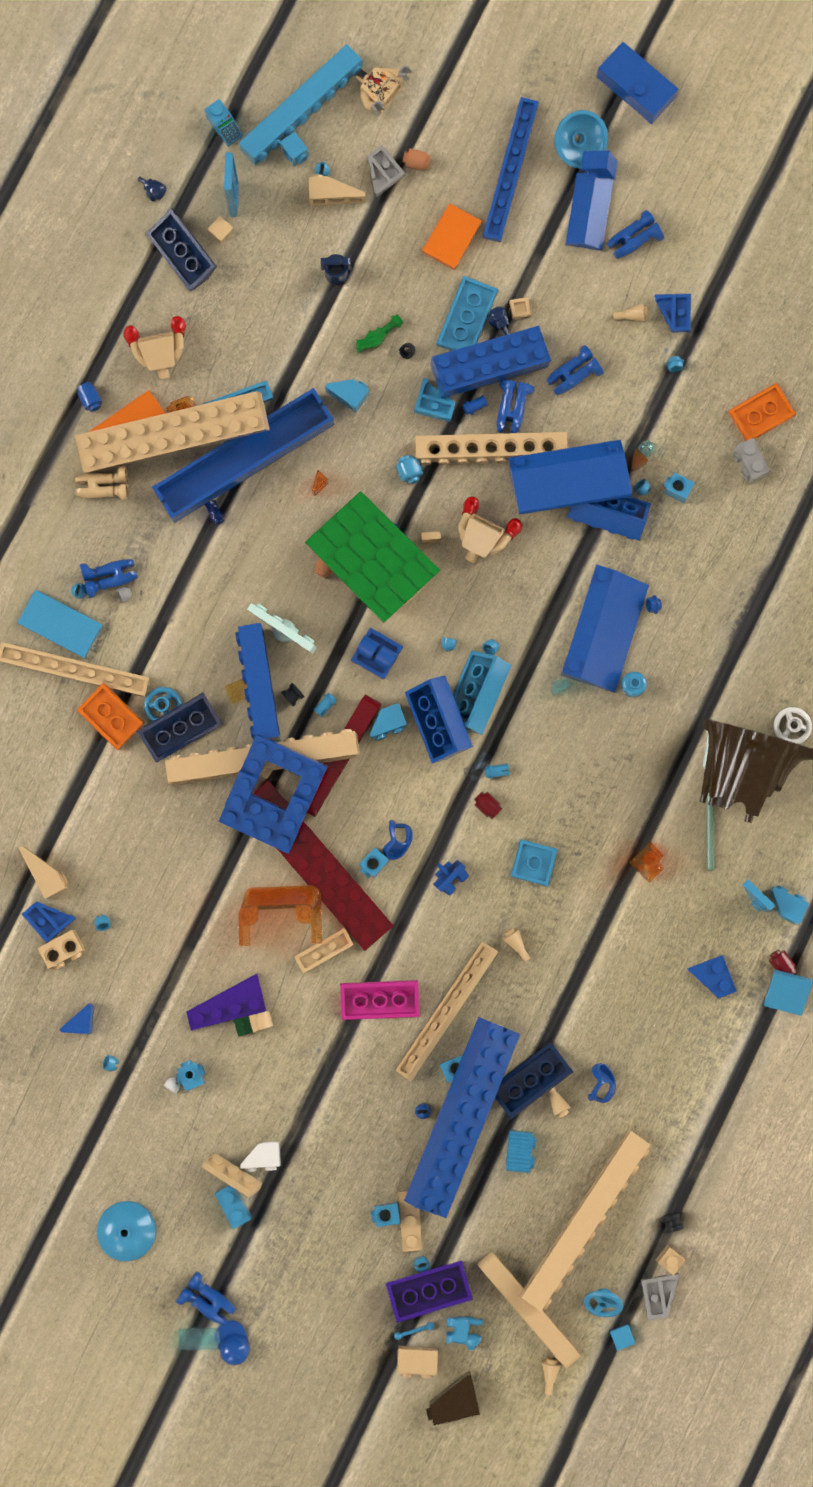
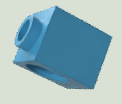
(294, 149)
(684, 482)
(374, 854)
(445, 1066)
(392, 1207)

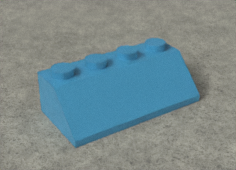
(480, 689)

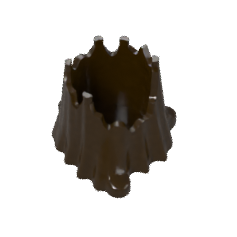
(746, 766)

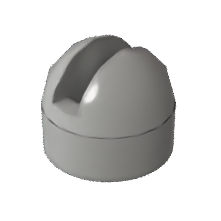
(124, 594)

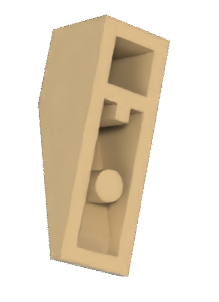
(329, 191)
(48, 879)

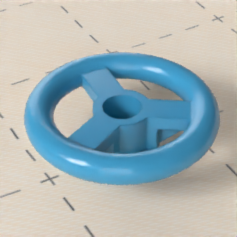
(170, 693)
(605, 1299)

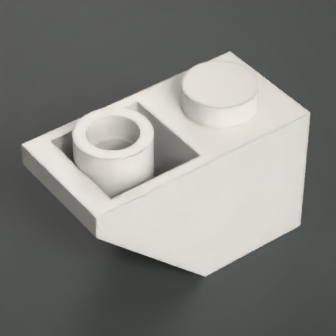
(264, 1155)

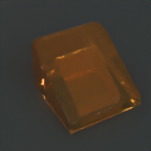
(319, 483)

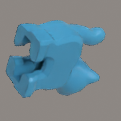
(461, 1328)

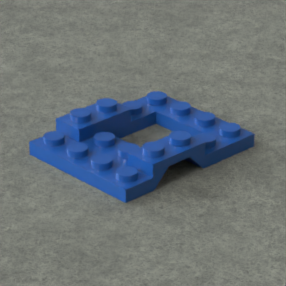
(260, 817)

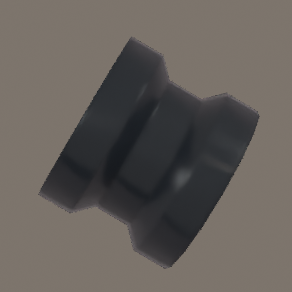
(292, 694)
(672, 1222)

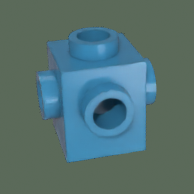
(188, 1082)

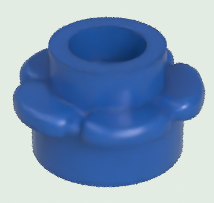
(653, 604)

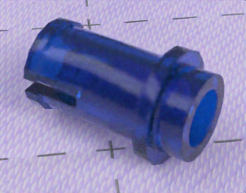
(214, 512)

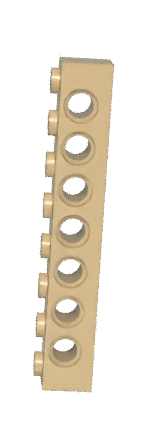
(423, 444)

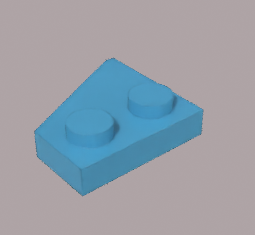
(432, 405)
(759, 900)

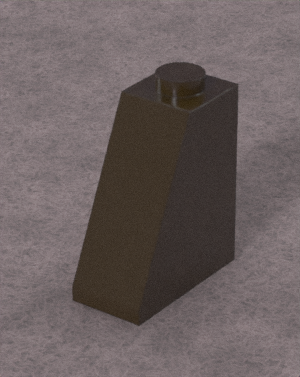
(454, 1402)

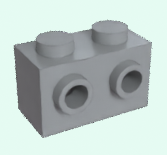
(751, 461)

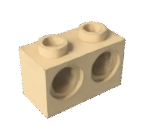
(60, 945)

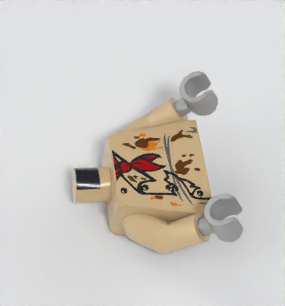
(381, 87)

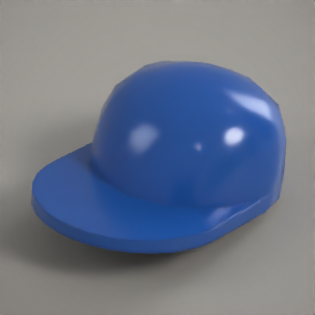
(233, 1343)

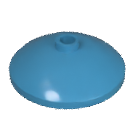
(591, 133)
(136, 1221)

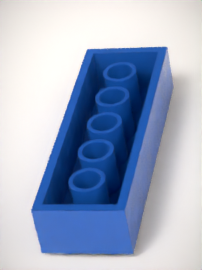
(490, 361)
(258, 681)

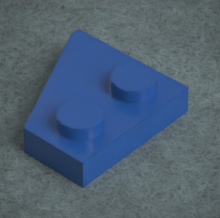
(714, 976)

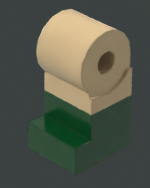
(253, 1023)

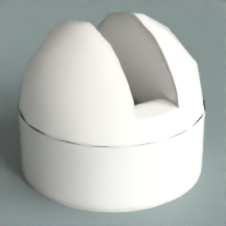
(172, 1084)

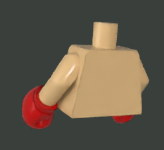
(160, 350)
(481, 535)

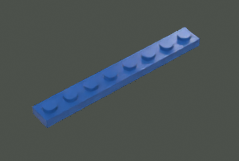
(510, 169)

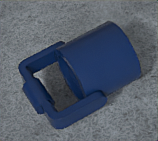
(336, 268)

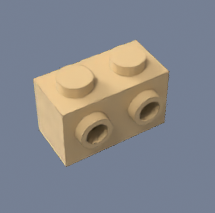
(417, 1361)

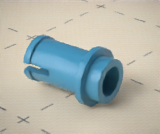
(325, 704)
(495, 771)

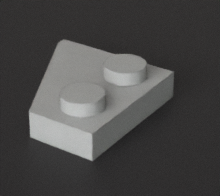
(383, 170)
(658, 1295)

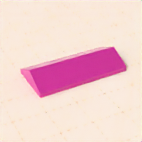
(379, 1000)

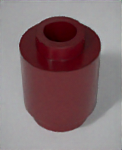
(487, 804)
(781, 961)

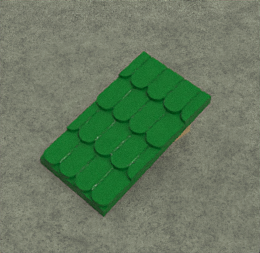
(372, 557)

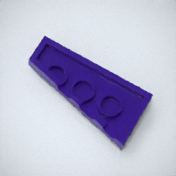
(234, 1003)

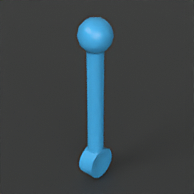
(430, 1326)

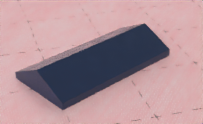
(181, 250)
(179, 727)
(532, 1080)

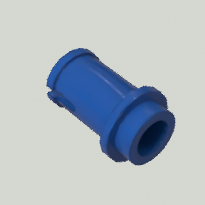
(474, 405)

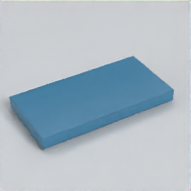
(231, 184)
(467, 314)
(60, 624)

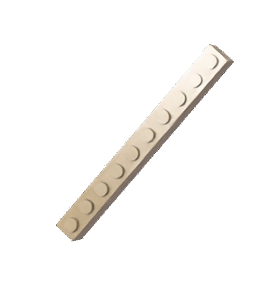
(228, 763)
(584, 1221)

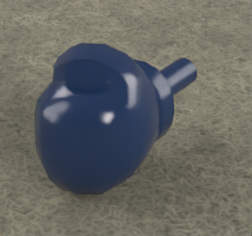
(154, 189)
(499, 319)

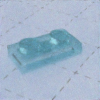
(199, 1339)

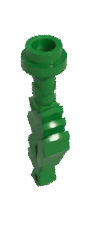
(377, 336)

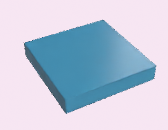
(534, 862)
(788, 992)

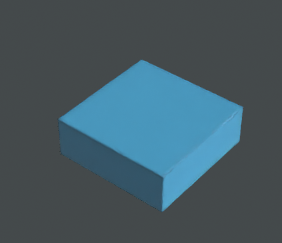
(622, 1337)

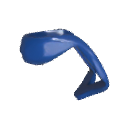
(394, 848)
(603, 1075)

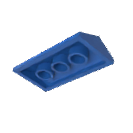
(589, 211)

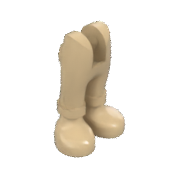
(96, 479)

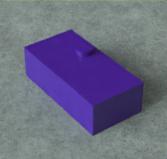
(429, 1291)

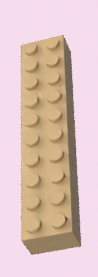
(172, 432)

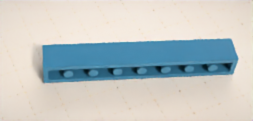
(301, 105)

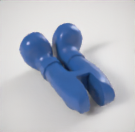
(631, 244)
(570, 381)
(517, 414)
(110, 568)
(208, 1310)

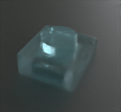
(559, 686)

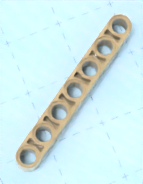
(537, 1320)

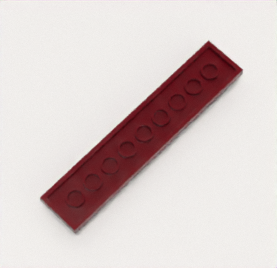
(337, 887)

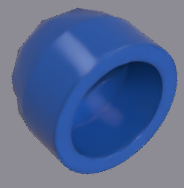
(423, 1106)

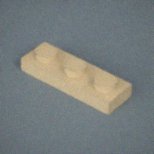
(322, 952)
(232, 1175)
(409, 1225)

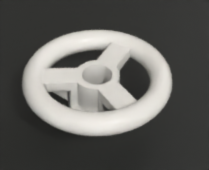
(799, 725)

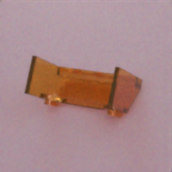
(303, 898)

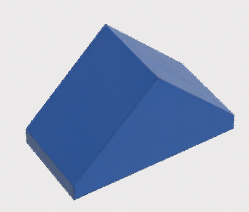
(599, 162)
(81, 1022)

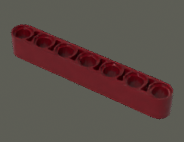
(359, 723)

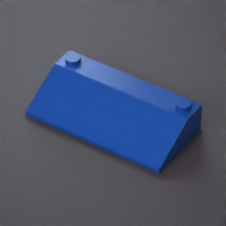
(570, 477)
(605, 629)

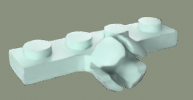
(282, 628)

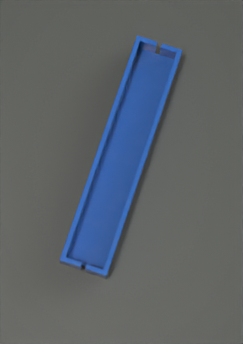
(243, 456)
(462, 1118)

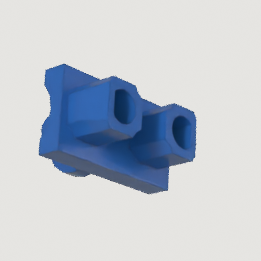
(447, 874)

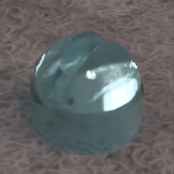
(646, 444)

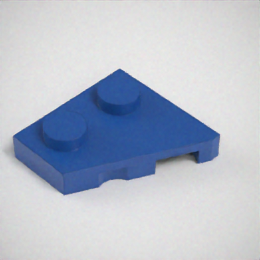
(676, 311)
(46, 920)

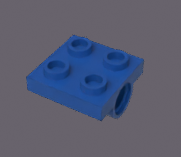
(376, 653)

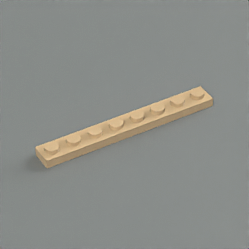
(73, 669)
(446, 1011)

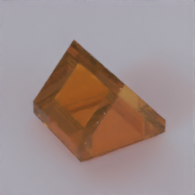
(638, 460)

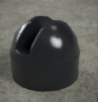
(407, 353)

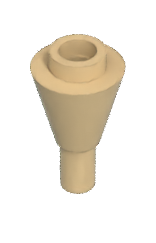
(636, 313)
(514, 939)
(559, 1105)
(551, 1368)

